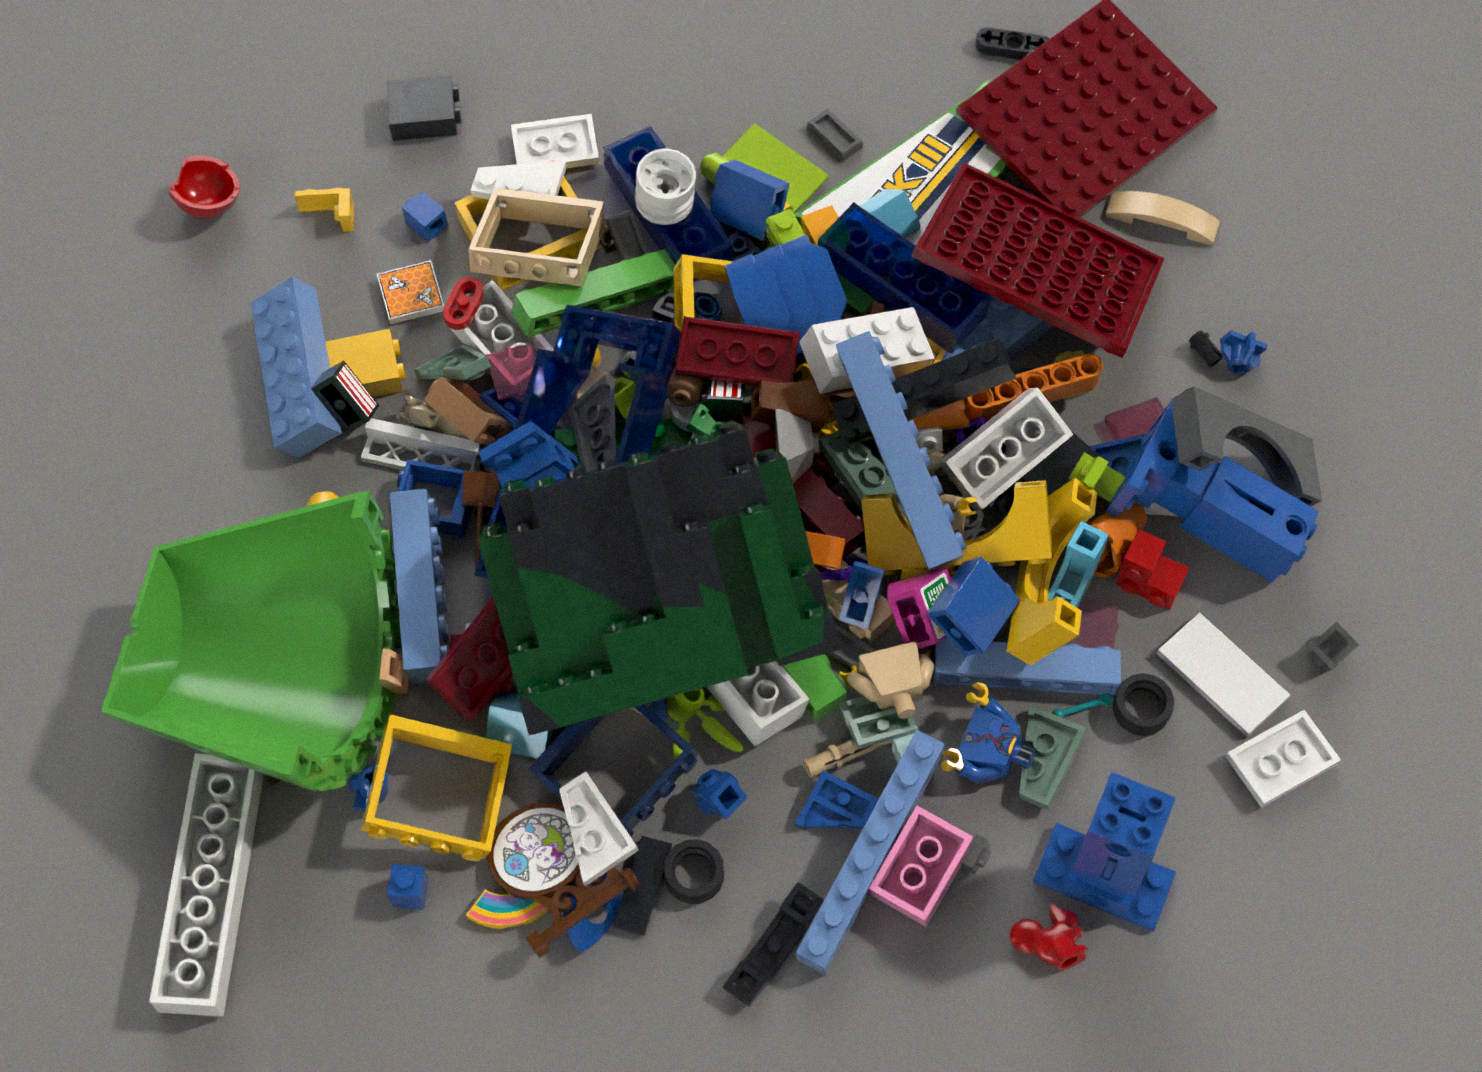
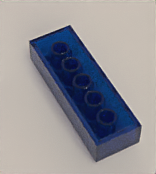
(693, 236)
(882, 267)

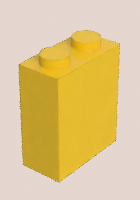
(371, 359)

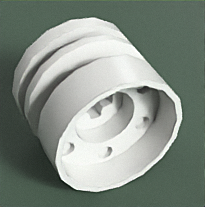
(665, 186)

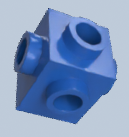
(718, 793)

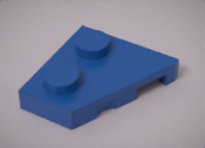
(836, 805)

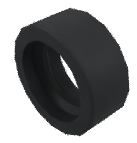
(1149, 683)
(694, 847)

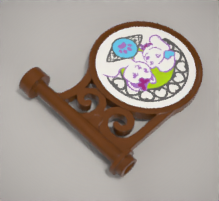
(537, 861)

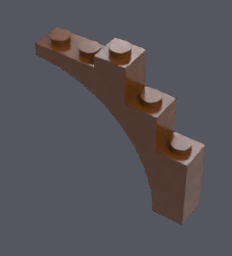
(800, 397)

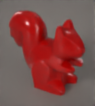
(1053, 944)

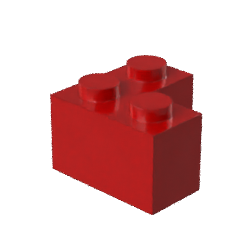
(1150, 573)

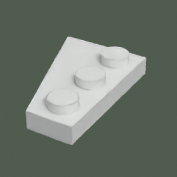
(532, 177)
(595, 829)

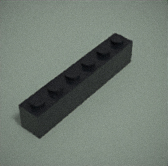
(935, 386)

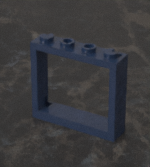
(573, 736)

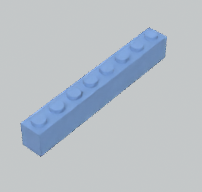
(900, 452)
(869, 852)

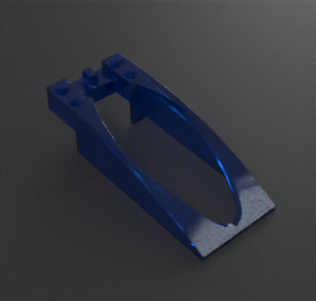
(563, 371)

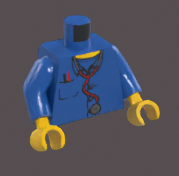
(989, 742)

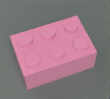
(921, 866)

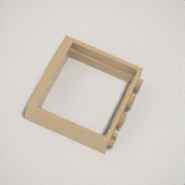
(538, 209)

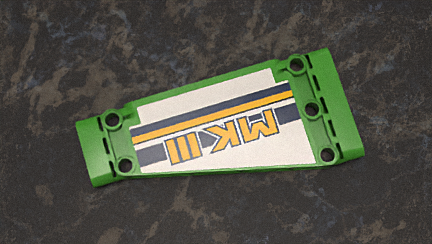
(921, 167)

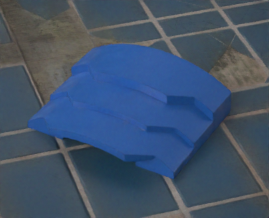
(788, 287)

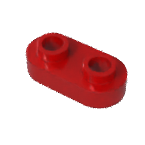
(462, 305)

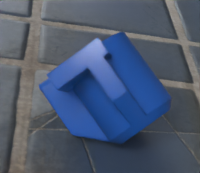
(1241, 351)
(361, 784)

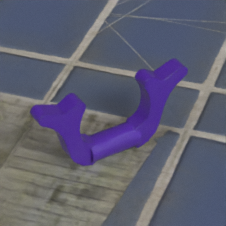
(843, 574)

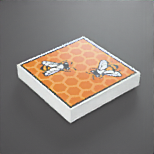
(410, 292)

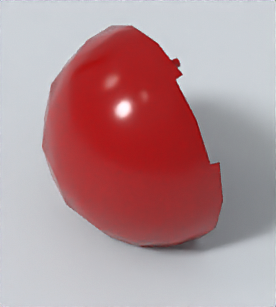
(205, 187)

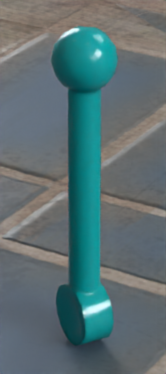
(1105, 700)

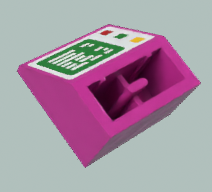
(911, 601)

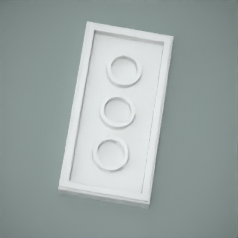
(1223, 674)

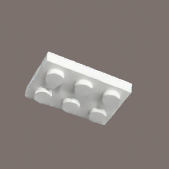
(557, 139)
(1282, 758)

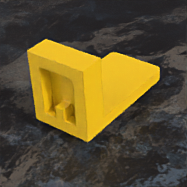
(329, 199)

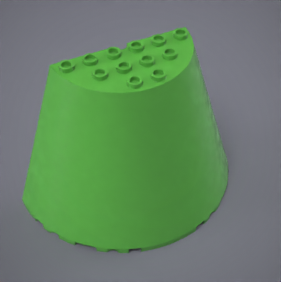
(268, 642)

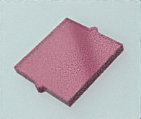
(512, 370)
(1097, 624)

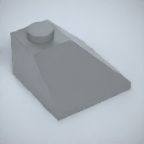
(795, 442)

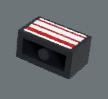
(345, 397)
(724, 400)

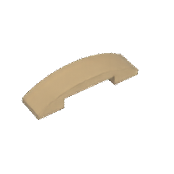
(1165, 212)

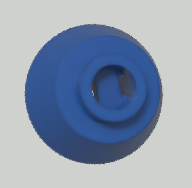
(706, 306)

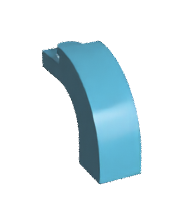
(1079, 564)

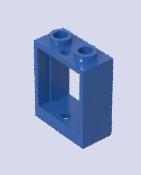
(442, 476)

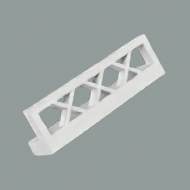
(416, 440)

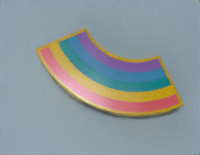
(504, 911)

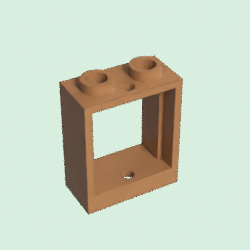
(466, 411)

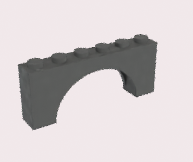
(1206, 420)

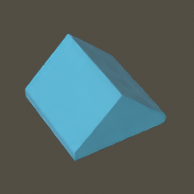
(894, 210)
(508, 726)

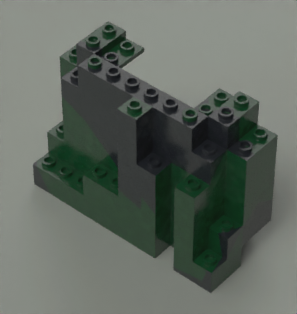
(653, 578)

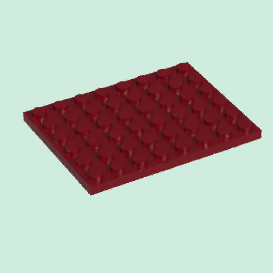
(1086, 110)
(1039, 259)

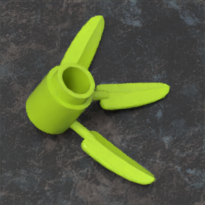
(686, 705)

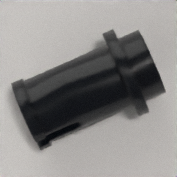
(1205, 347)

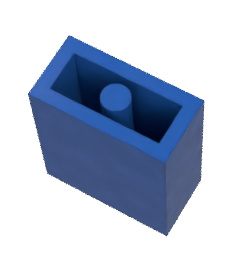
(747, 197)
(973, 606)

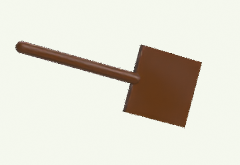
(479, 491)

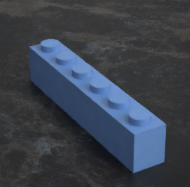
(1064, 670)

